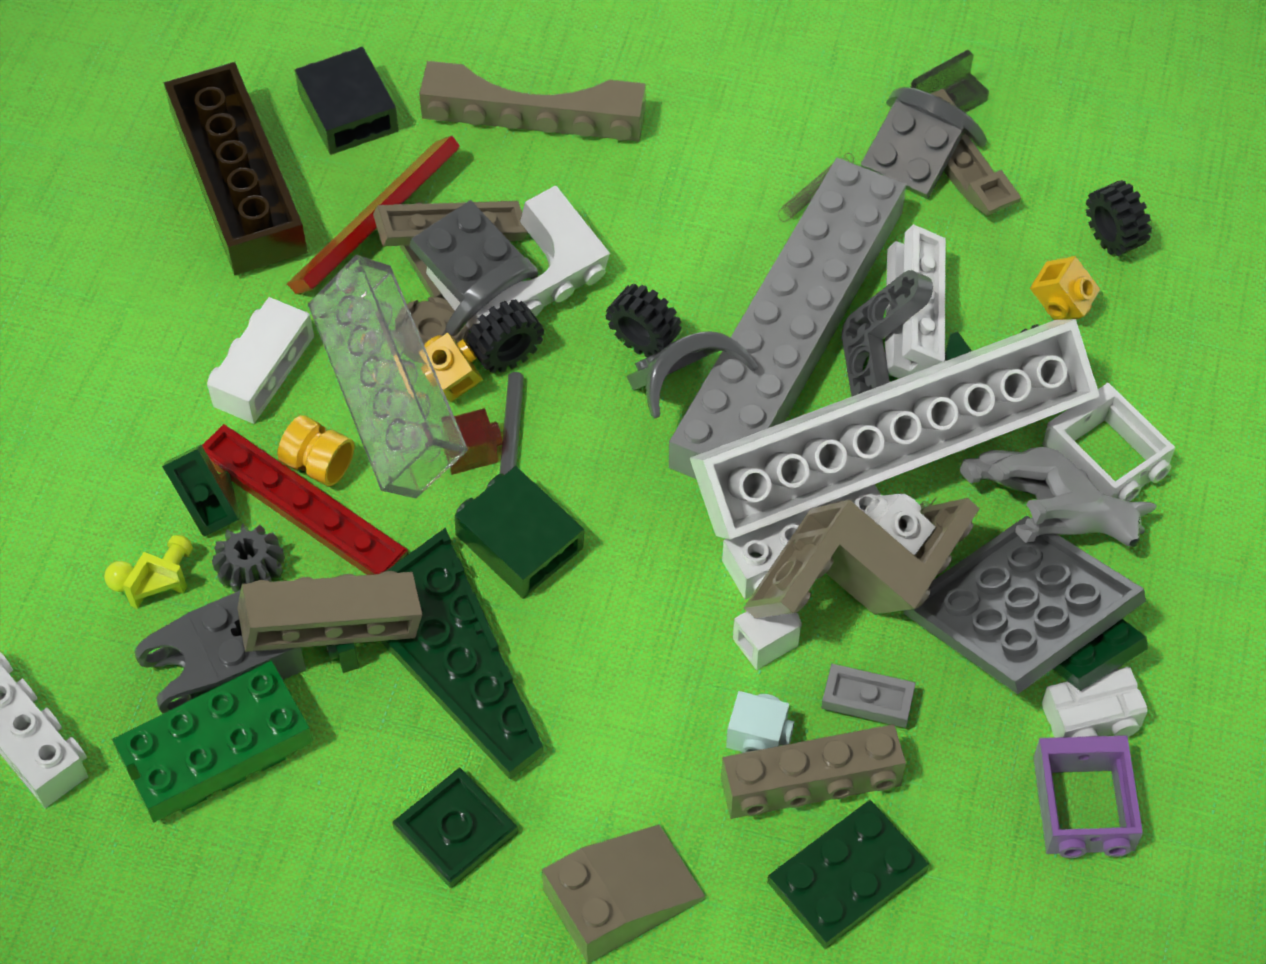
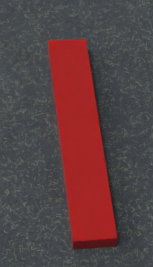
(365, 223)
(302, 503)

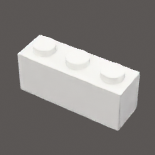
(260, 360)

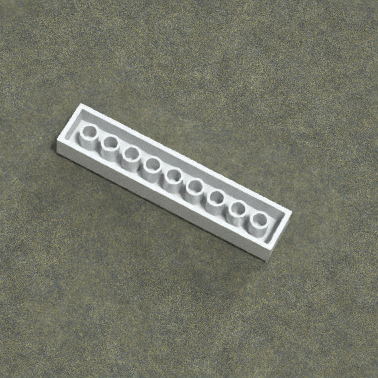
(894, 428)

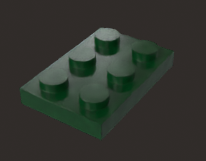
(1103, 655)
(847, 873)

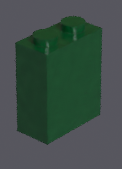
(518, 531)

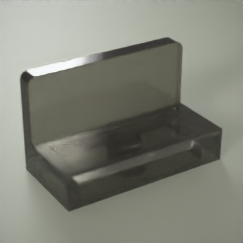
(956, 80)

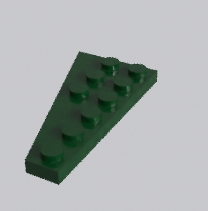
(461, 660)

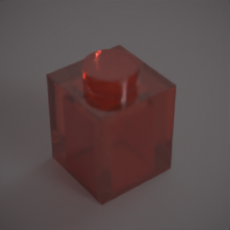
(481, 441)

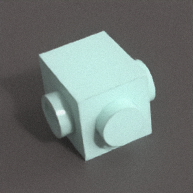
(758, 723)

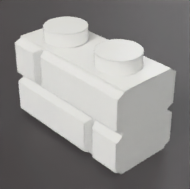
(1101, 709)

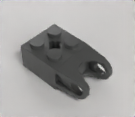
(210, 651)

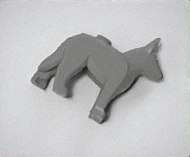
(1064, 495)

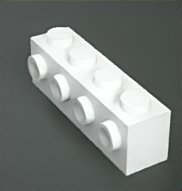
(754, 553)
(33, 743)

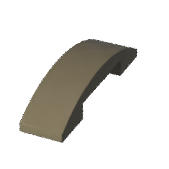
(975, 178)

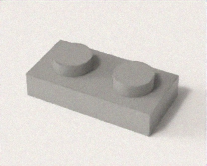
(868, 695)

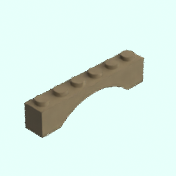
(604, 111)

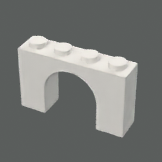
(571, 250)

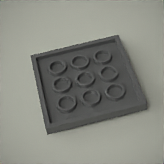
(1025, 605)

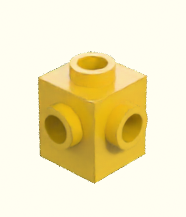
(1065, 289)
(453, 365)

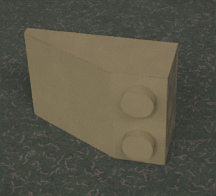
(619, 889)

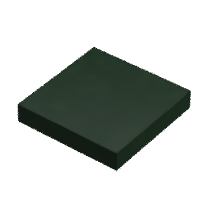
(455, 827)

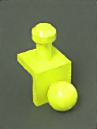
(150, 572)

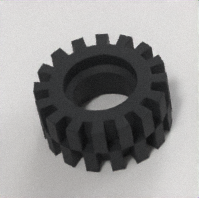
(1118, 218)
(643, 320)
(505, 336)

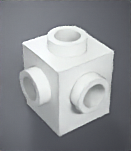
(901, 519)

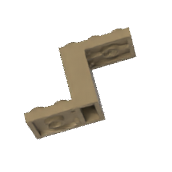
(861, 559)

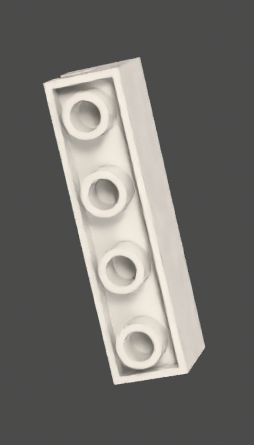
(921, 339)

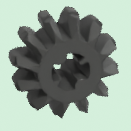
(247, 557)

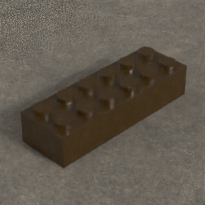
(235, 168)

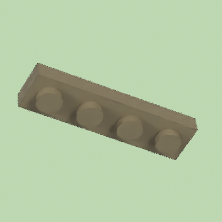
(404, 221)

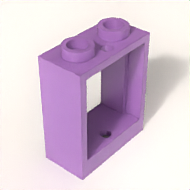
(1084, 755)

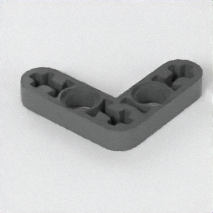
(867, 327)

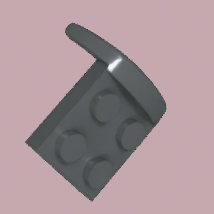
(919, 139)
(470, 260)
(678, 355)

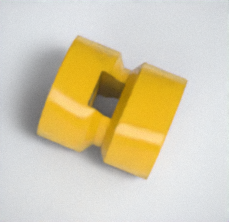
(318, 451)

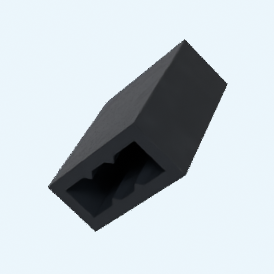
(346, 100)

